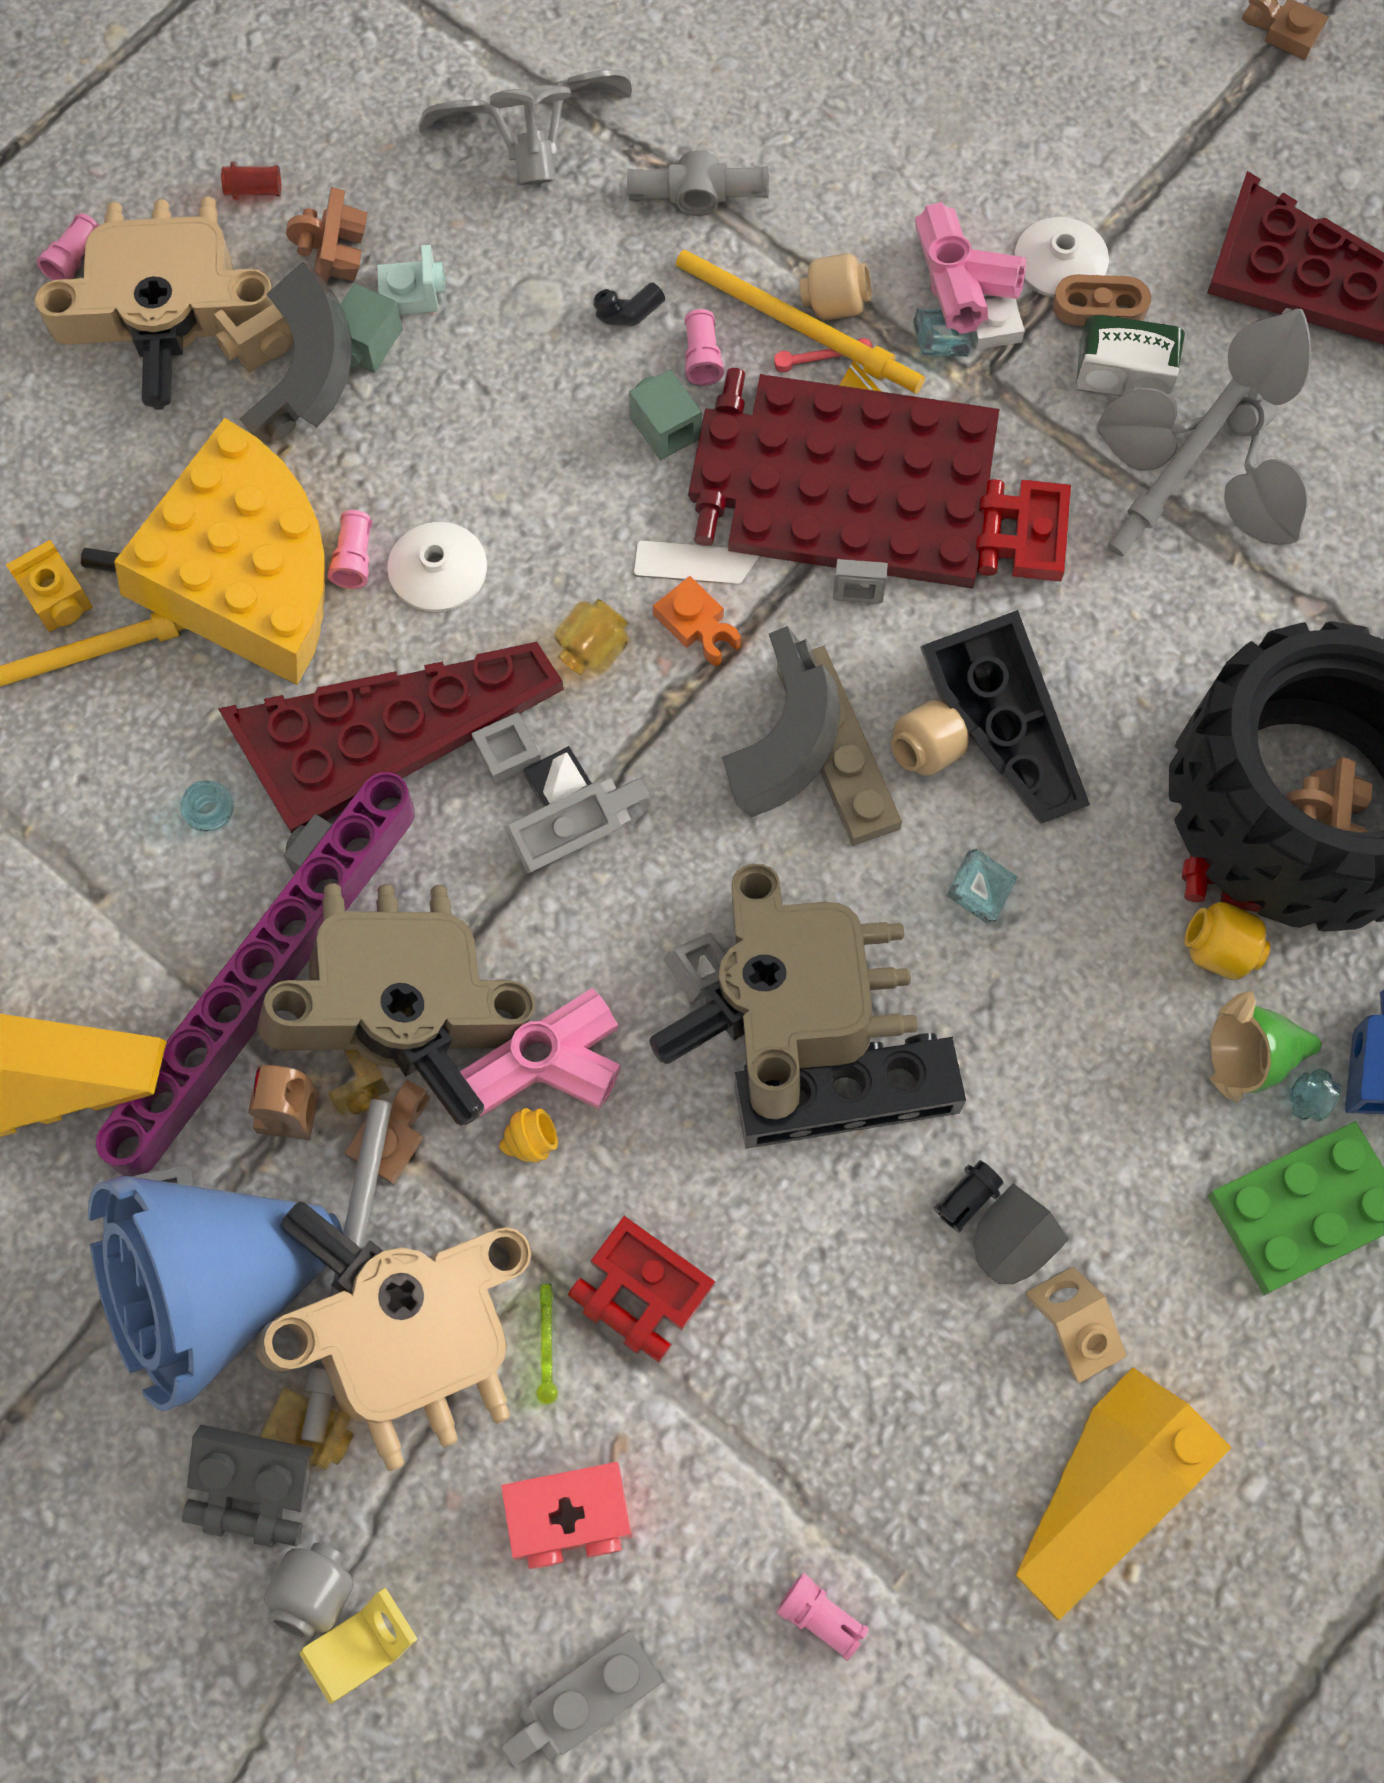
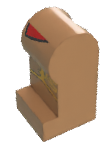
(283, 1102)

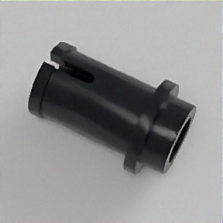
(969, 1195)

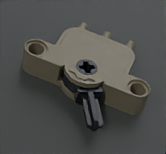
(792, 991)
(397, 994)

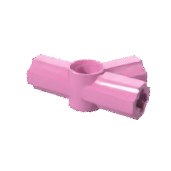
(963, 274)
(567, 1068)

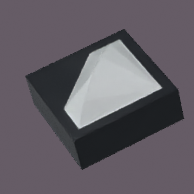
(556, 776)

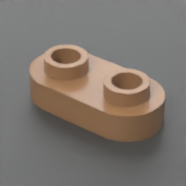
(1100, 297)

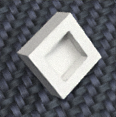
(1002, 326)

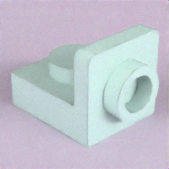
(413, 283)

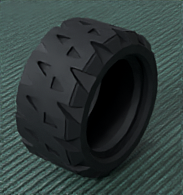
(1235, 813)

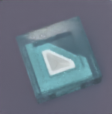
(936, 338)
(981, 886)

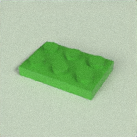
(1305, 1207)

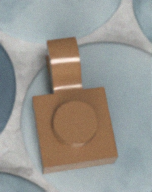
(1289, 26)
(400, 1138)

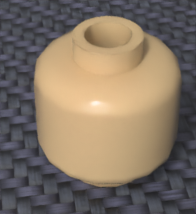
(836, 287)
(929, 738)

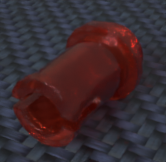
(250, 180)

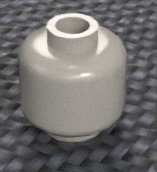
(308, 1591)

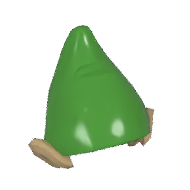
(1255, 1047)

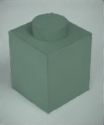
(372, 325)
(665, 414)

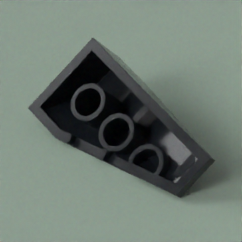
(1008, 712)

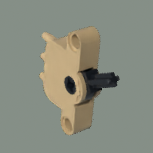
(408, 1356)

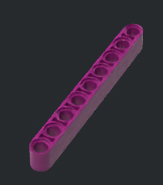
(235, 986)

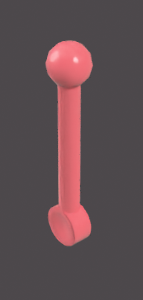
(785, 360)

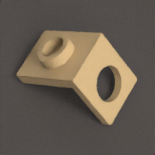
(1082, 1324)

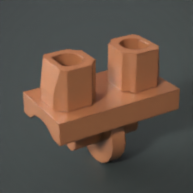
(337, 222)

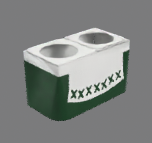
(1128, 355)

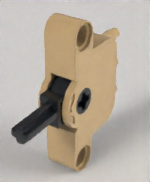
(153, 287)

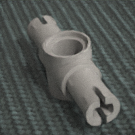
(698, 183)

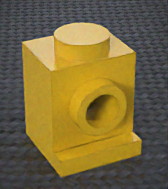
(49, 586)

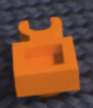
(695, 615)

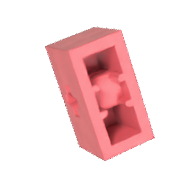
(535, 1501)

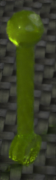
(546, 1391)

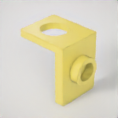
(358, 1648)

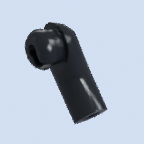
(627, 311)

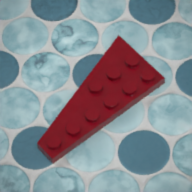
(1289, 260)
(328, 743)

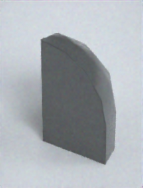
(1016, 1237)

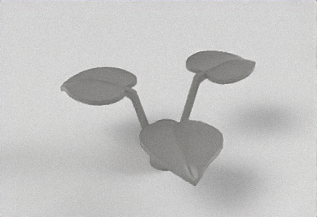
(533, 151)
(1275, 363)

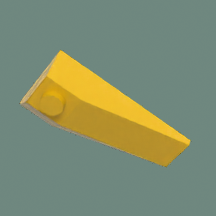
(69, 1068)
(1124, 1476)

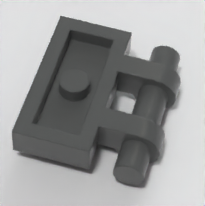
(250, 1470)

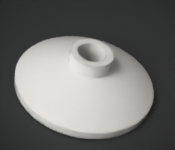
(1049, 263)
(440, 584)

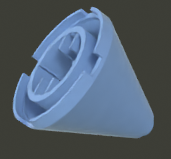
(192, 1277)

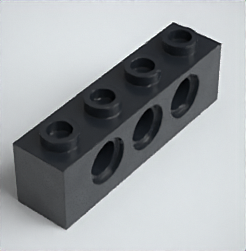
(880, 1104)

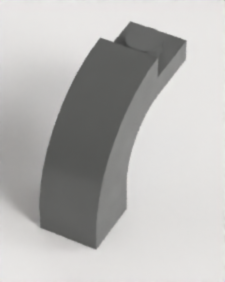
(318, 362)
(799, 743)

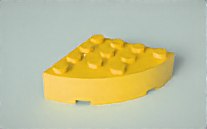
(234, 555)

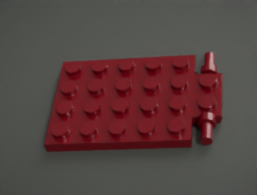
(846, 477)

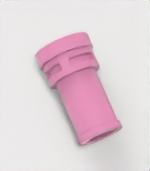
(65, 255)
(702, 356)
(350, 558)
(809, 1608)

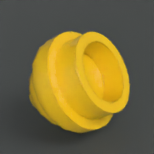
(529, 1136)

